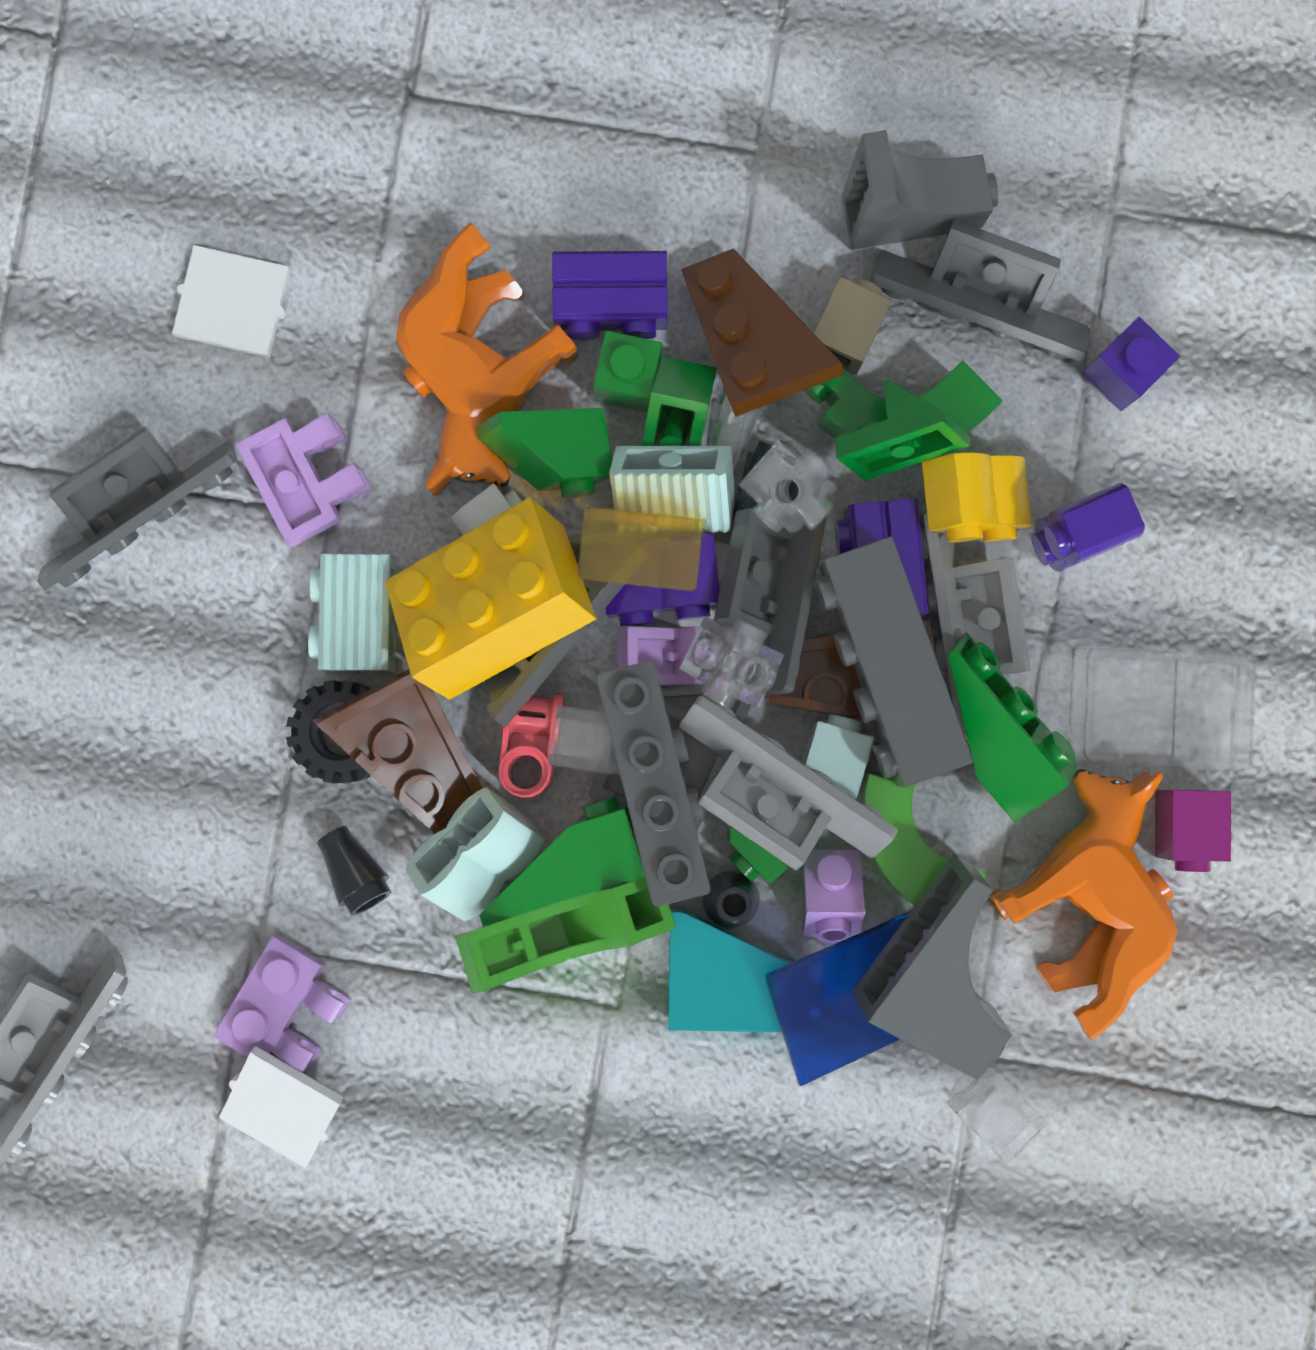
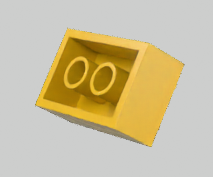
(489, 599)

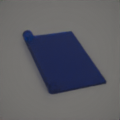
(817, 1004)

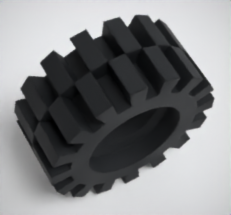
(307, 738)

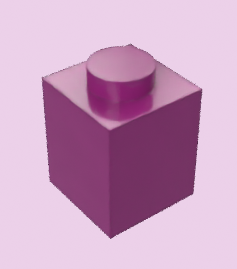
(1193, 828)

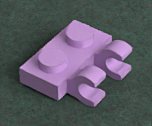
(289, 482)
(272, 997)

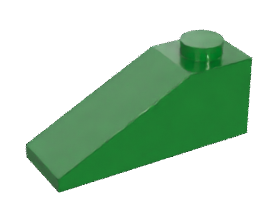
(584, 859)

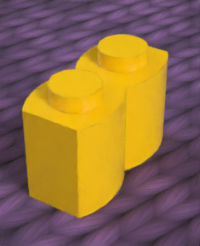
(977, 496)

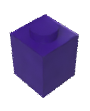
(1130, 364)

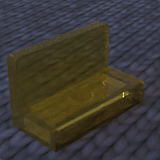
(641, 548)

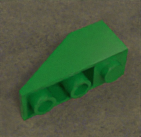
(1008, 742)

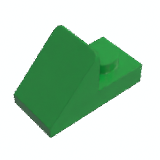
(908, 436)

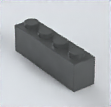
(893, 663)

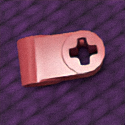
(532, 739)

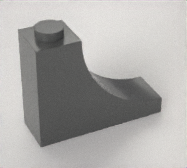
(912, 197)
(923, 979)

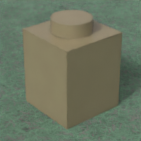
(852, 321)

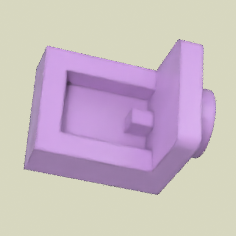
(660, 645)
(833, 895)

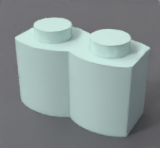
(474, 855)

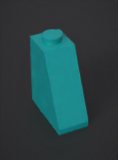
(718, 978)

